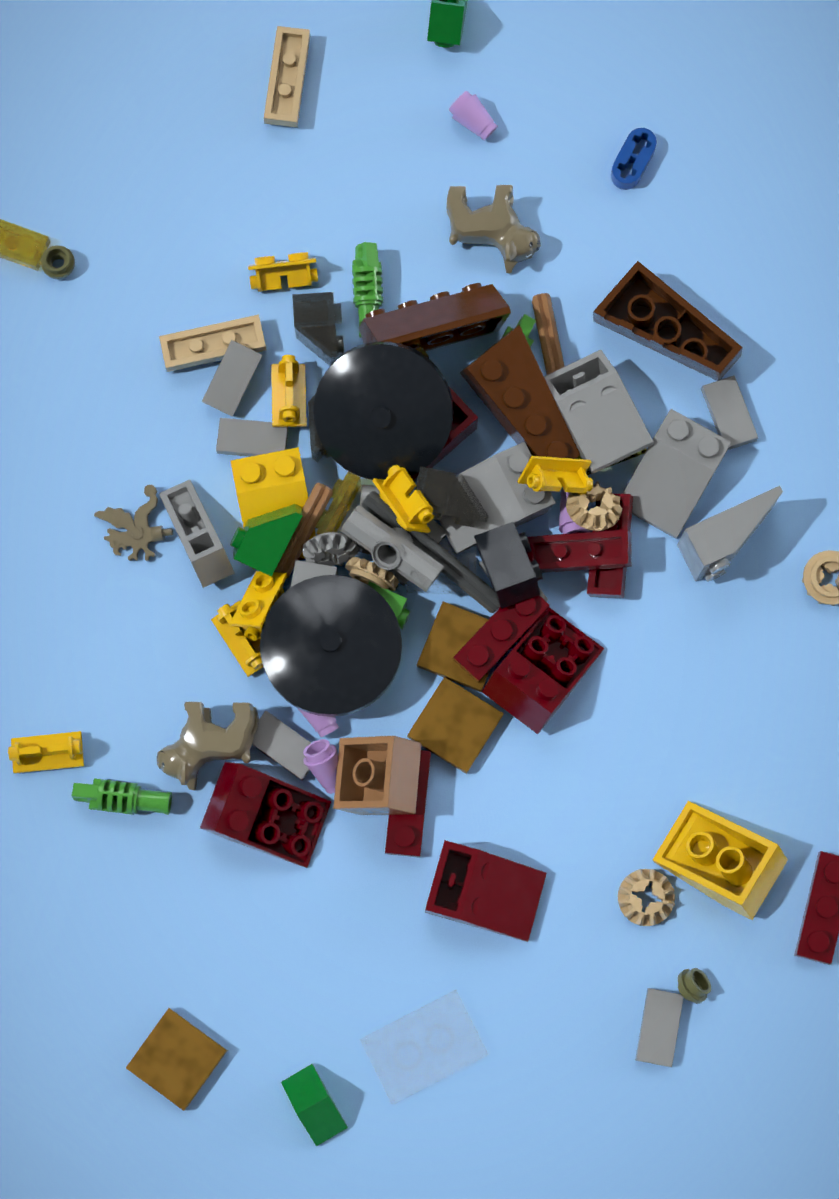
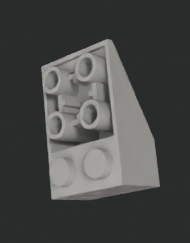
(598, 411)

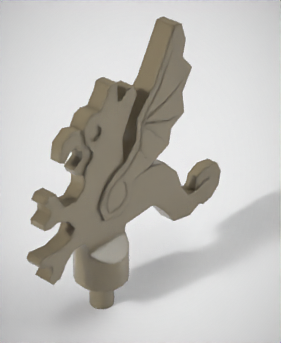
(138, 530)

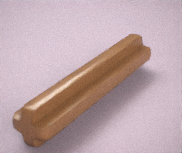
(547, 332)
(311, 513)

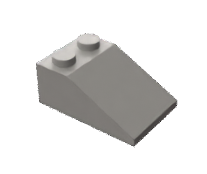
(675, 472)
(500, 495)
(716, 541)

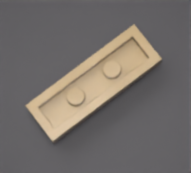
(287, 76)
(210, 342)

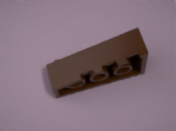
(665, 322)
(519, 396)

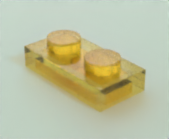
(22, 245)
(343, 497)

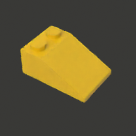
(269, 483)
(721, 859)

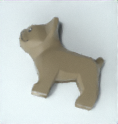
(491, 225)
(206, 742)

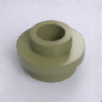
(54, 253)
(694, 985)

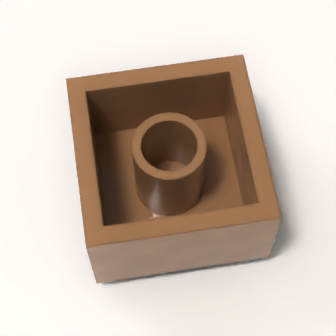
(377, 775)

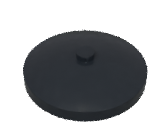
(383, 410)
(331, 645)

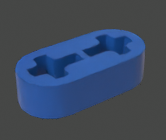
(639, 161)

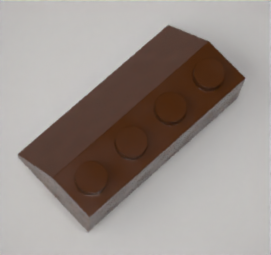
(439, 321)

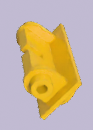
(269, 272)
(288, 393)
(554, 473)
(411, 511)
(257, 602)
(245, 650)
(46, 752)

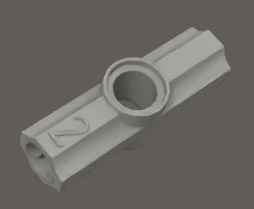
(377, 537)

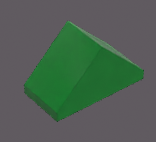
(314, 1105)

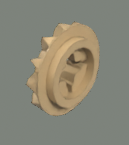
(598, 517)
(367, 571)
(813, 576)
(632, 906)

